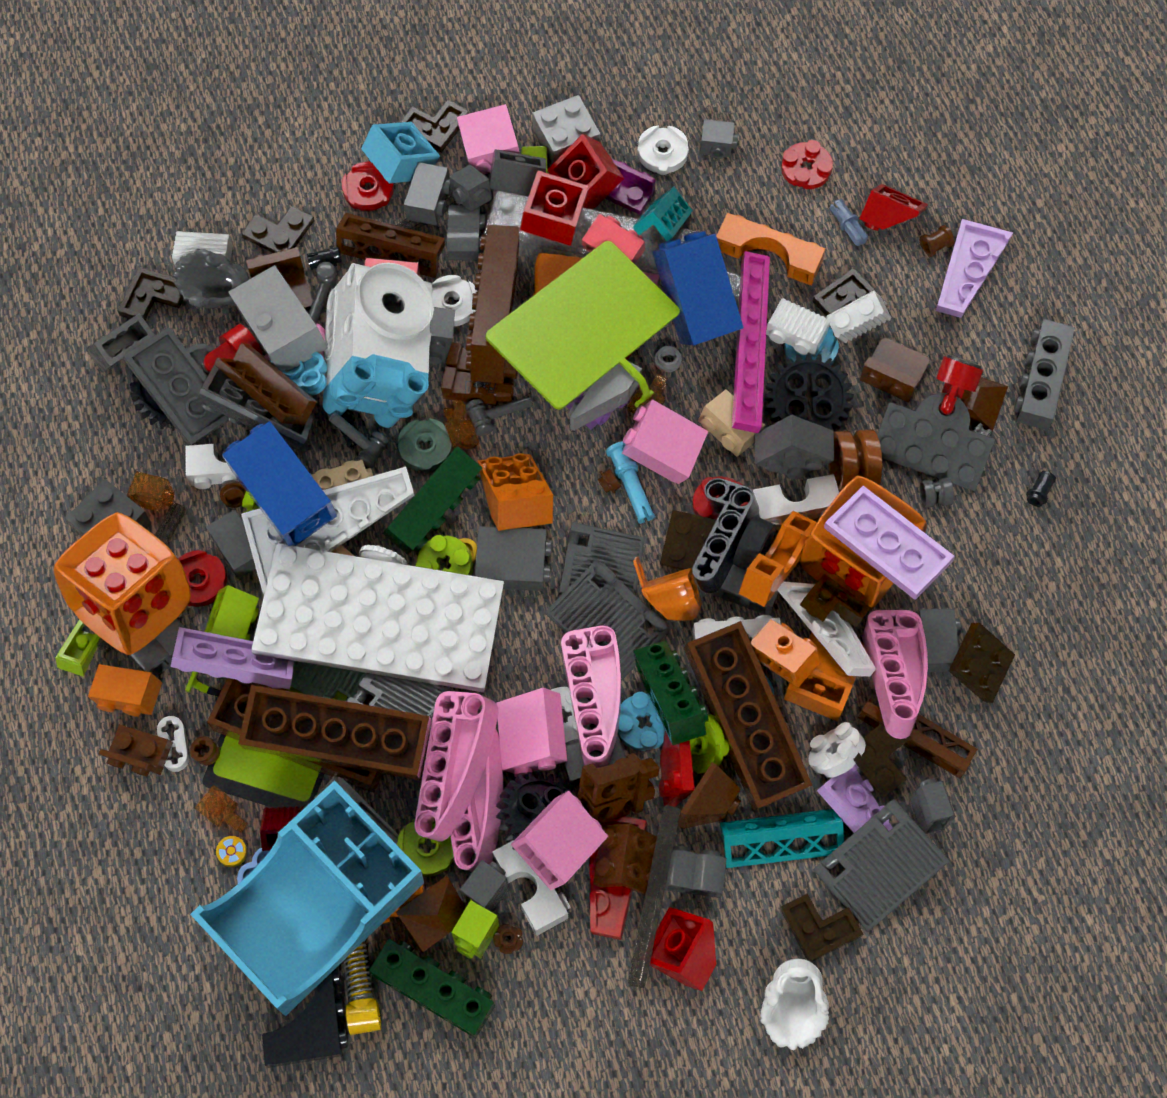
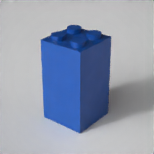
(699, 285)
(279, 484)

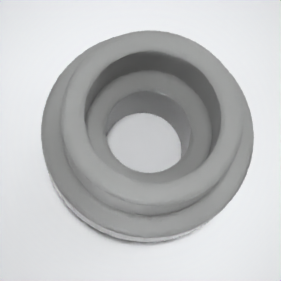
(668, 351)

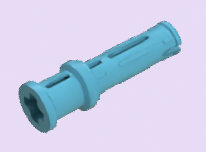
(627, 470)

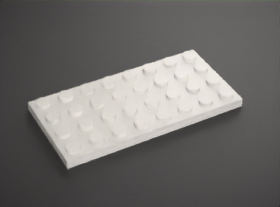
(378, 617)

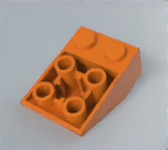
(516, 492)
(825, 688)

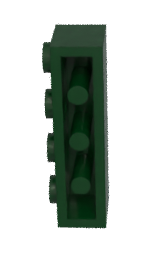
(432, 501)
(670, 693)
(433, 988)

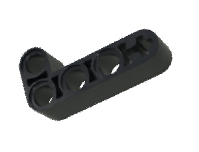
(711, 568)

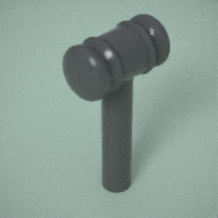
(327, 281)
(482, 418)
(371, 447)

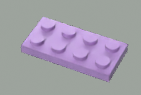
(889, 542)
(229, 658)

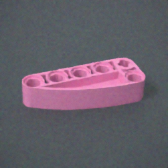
(899, 654)
(599, 684)
(464, 757)
(481, 815)

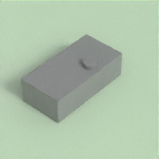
(278, 319)

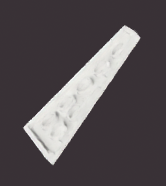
(356, 507)

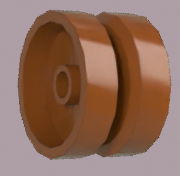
(856, 457)

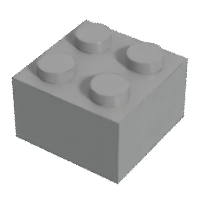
(562, 125)

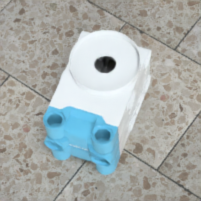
(377, 342)

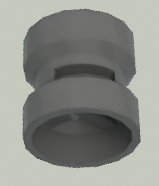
(937, 492)

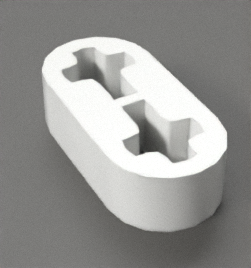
(180, 742)

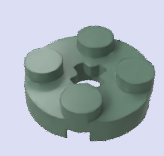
(423, 431)

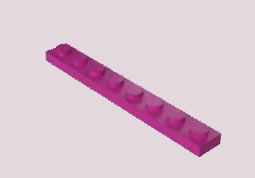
(751, 343)

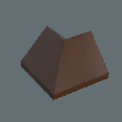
(432, 914)

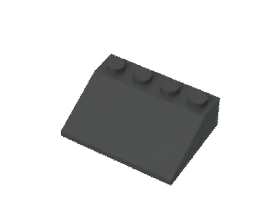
(225, 396)

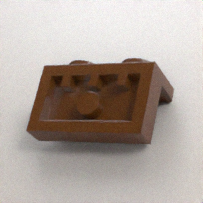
(137, 749)

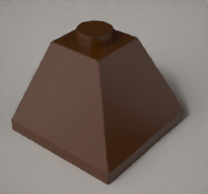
(985, 403)
(711, 799)

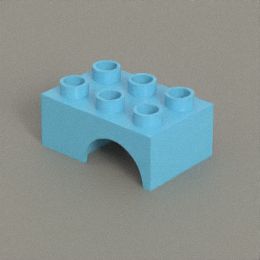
(311, 898)

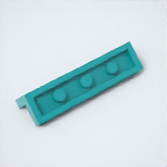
(665, 214)
(780, 828)

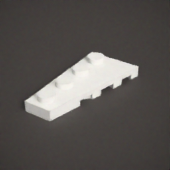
(833, 633)

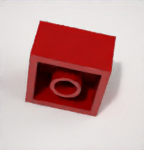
(589, 165)
(554, 208)

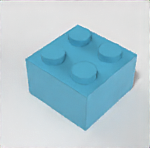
(397, 150)

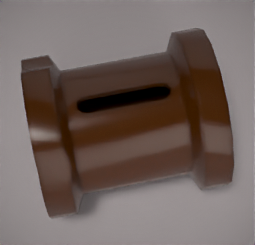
(937, 240)

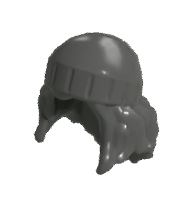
(207, 278)

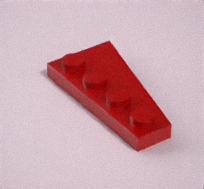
(610, 904)

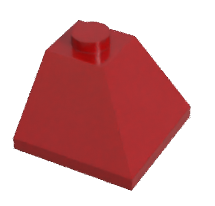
(889, 207)
(685, 948)

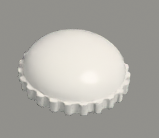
(382, 554)

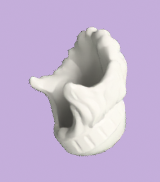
(795, 1005)

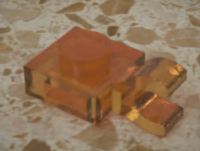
(657, 386)
(460, 430)
(219, 808)

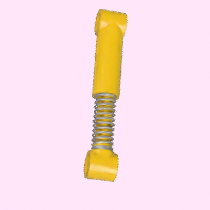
(362, 1008)

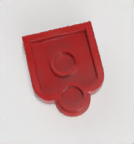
(675, 772)

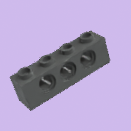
(1058, 340)

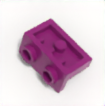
(634, 190)

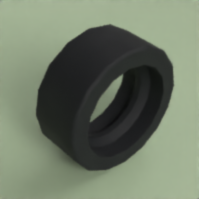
(755, 540)

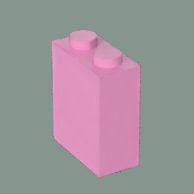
(484, 133)
(664, 441)
(531, 732)
(559, 840)

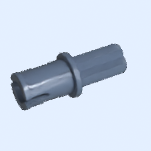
(849, 222)

